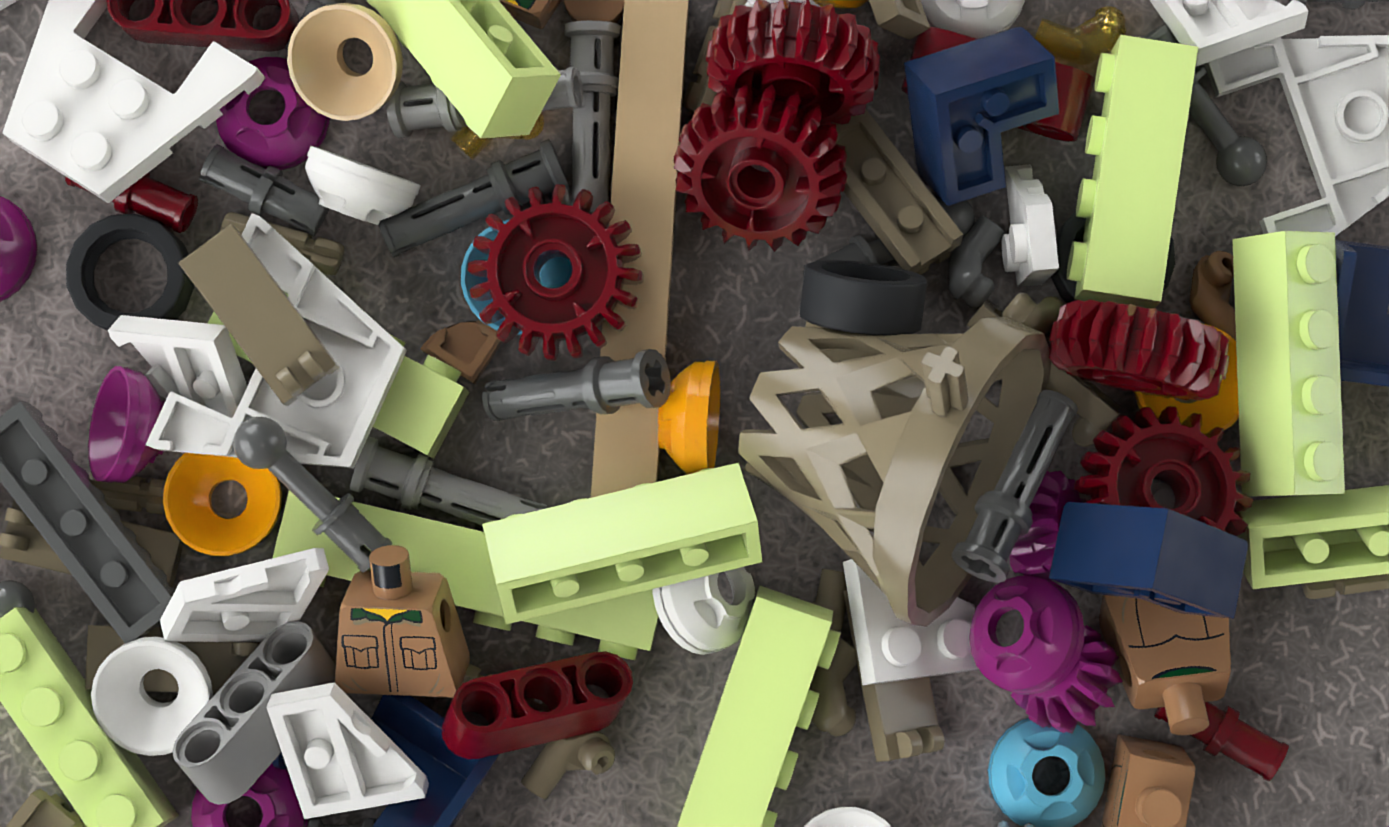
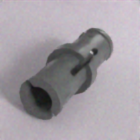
(263, 190)

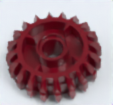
(797, 50)
(766, 132)
(531, 241)
(1139, 349)
(1170, 453)

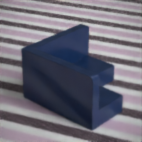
(967, 99)
(1363, 312)
(1149, 557)
(450, 777)

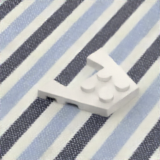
(1341, 113)
(102, 117)
(331, 416)

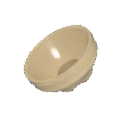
(319, 66)

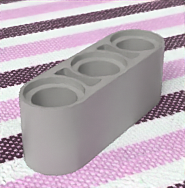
(232, 734)

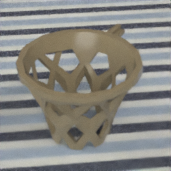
(895, 442)

